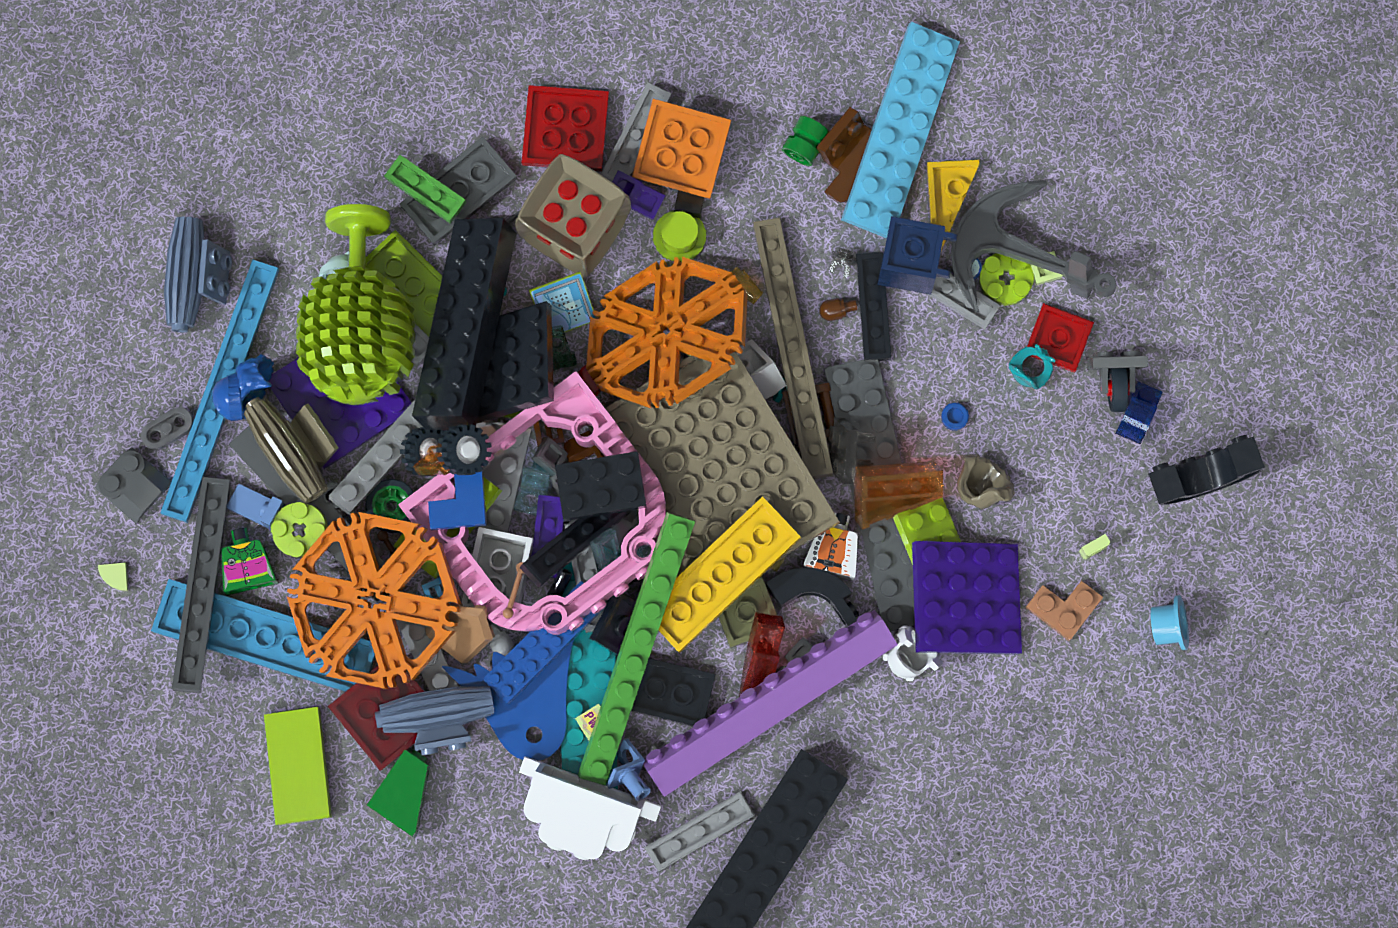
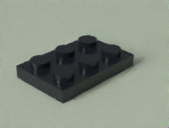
(600, 486)
(673, 693)

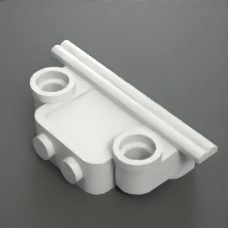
(581, 813)

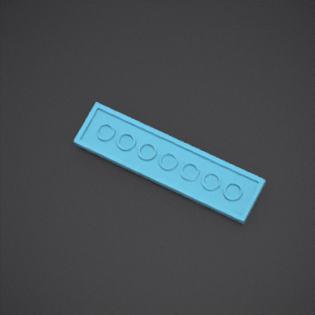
(900, 129)

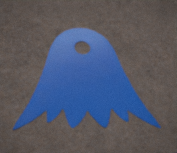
(538, 705)

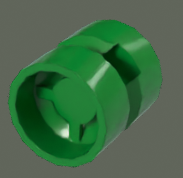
(804, 143)

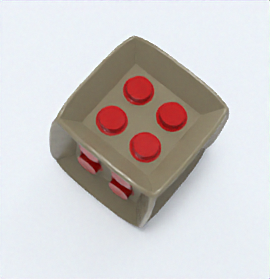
(573, 215)

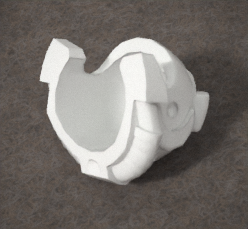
(904, 659)

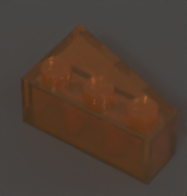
(894, 488)

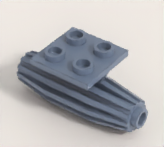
(193, 270)
(436, 716)

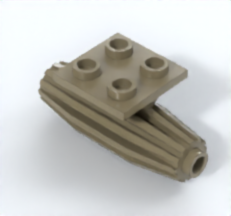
(294, 447)

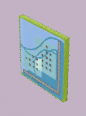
(568, 300)

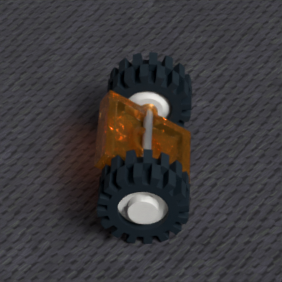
(441, 452)

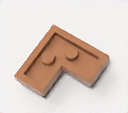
(1068, 615)

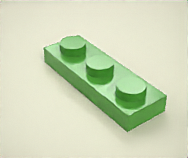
(425, 189)

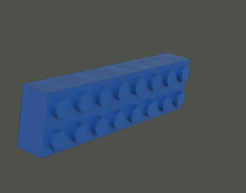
(532, 657)

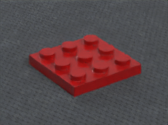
(565, 124)

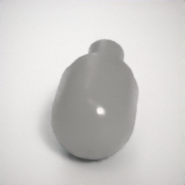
(501, 642)

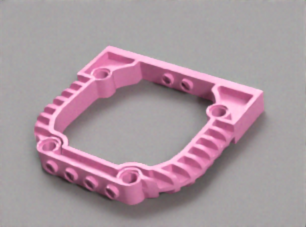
(571, 410)

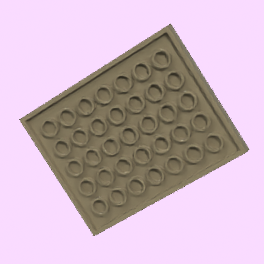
(721, 456)

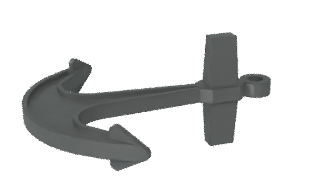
(982, 234)

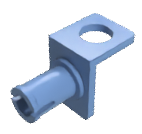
(629, 772)

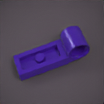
(548, 522)

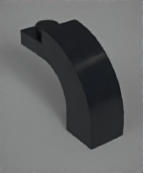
(813, 582)

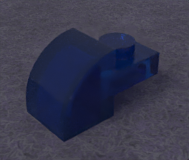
(1139, 412)

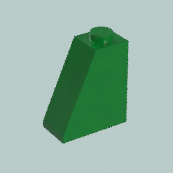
(403, 792)

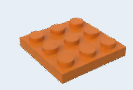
(681, 148)

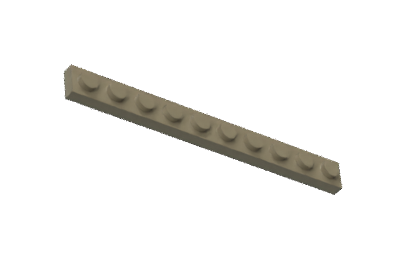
(792, 347)

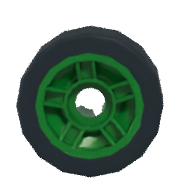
(388, 492)

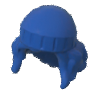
(239, 388)

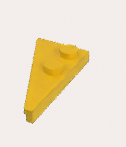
(947, 189)

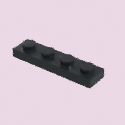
(873, 308)

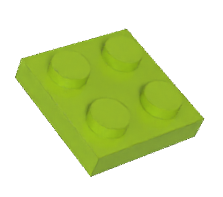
(926, 523)

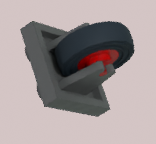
(1117, 375)

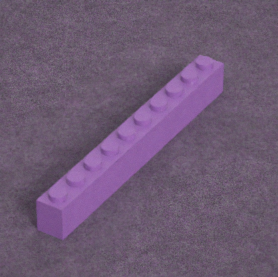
(769, 702)

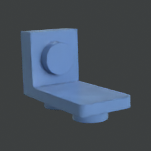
(255, 506)

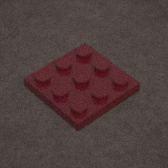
(357, 714)

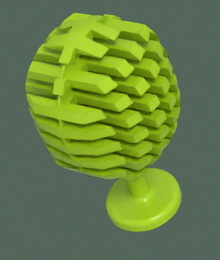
(356, 322)

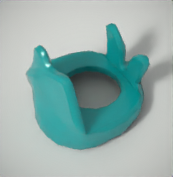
(1019, 375)

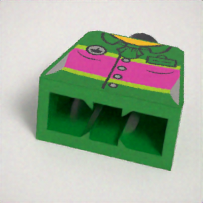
(246, 565)

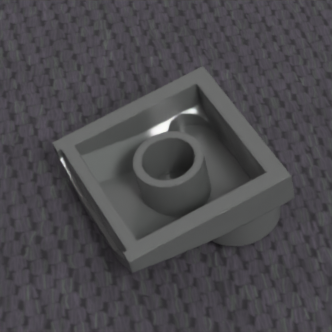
(132, 484)

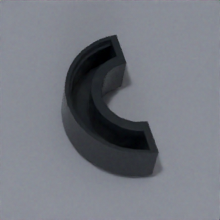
(1209, 474)

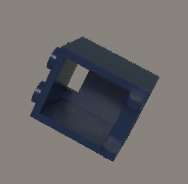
(913, 255)

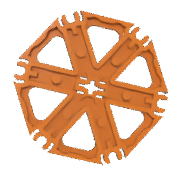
(662, 348)
(358, 620)

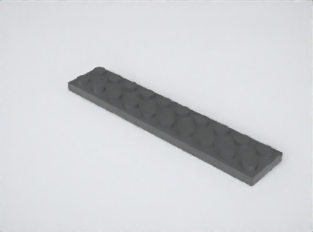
(861, 399)

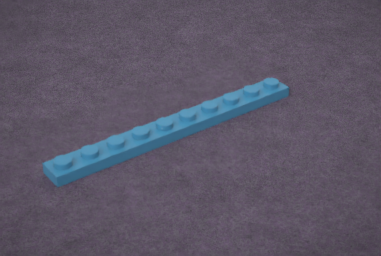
(208, 422)

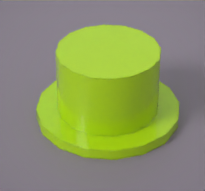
(679, 236)

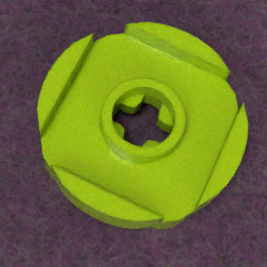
(996, 289)
(284, 529)

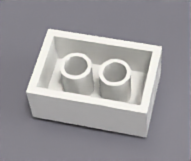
(498, 557)

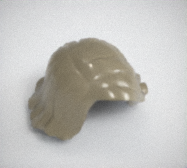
(983, 482)

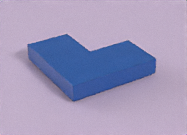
(465, 510)

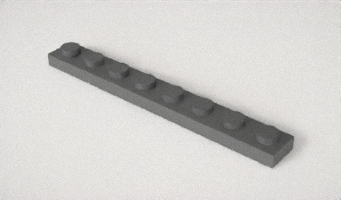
(201, 585)

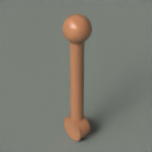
(508, 612)

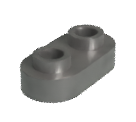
(166, 426)

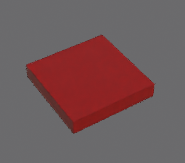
(1061, 335)

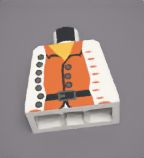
(835, 550)

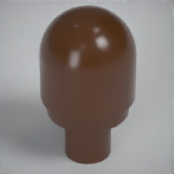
(836, 309)

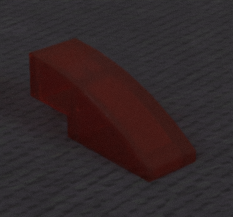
(762, 650)

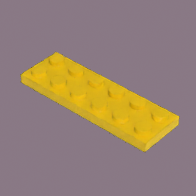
(725, 572)

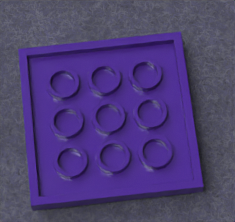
(346, 423)
(966, 598)

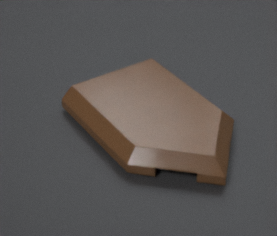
(470, 634)

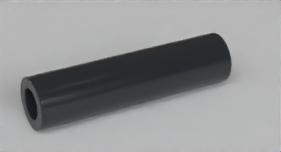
(560, 582)

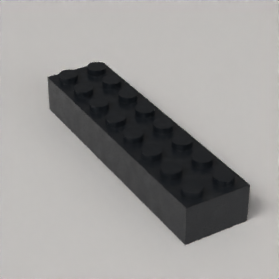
(464, 323)
(771, 845)

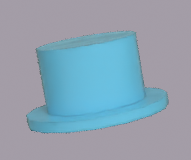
(1170, 624)

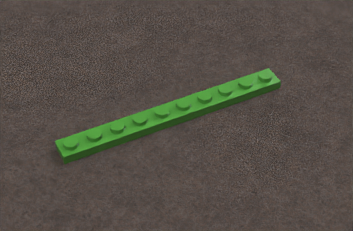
(636, 648)

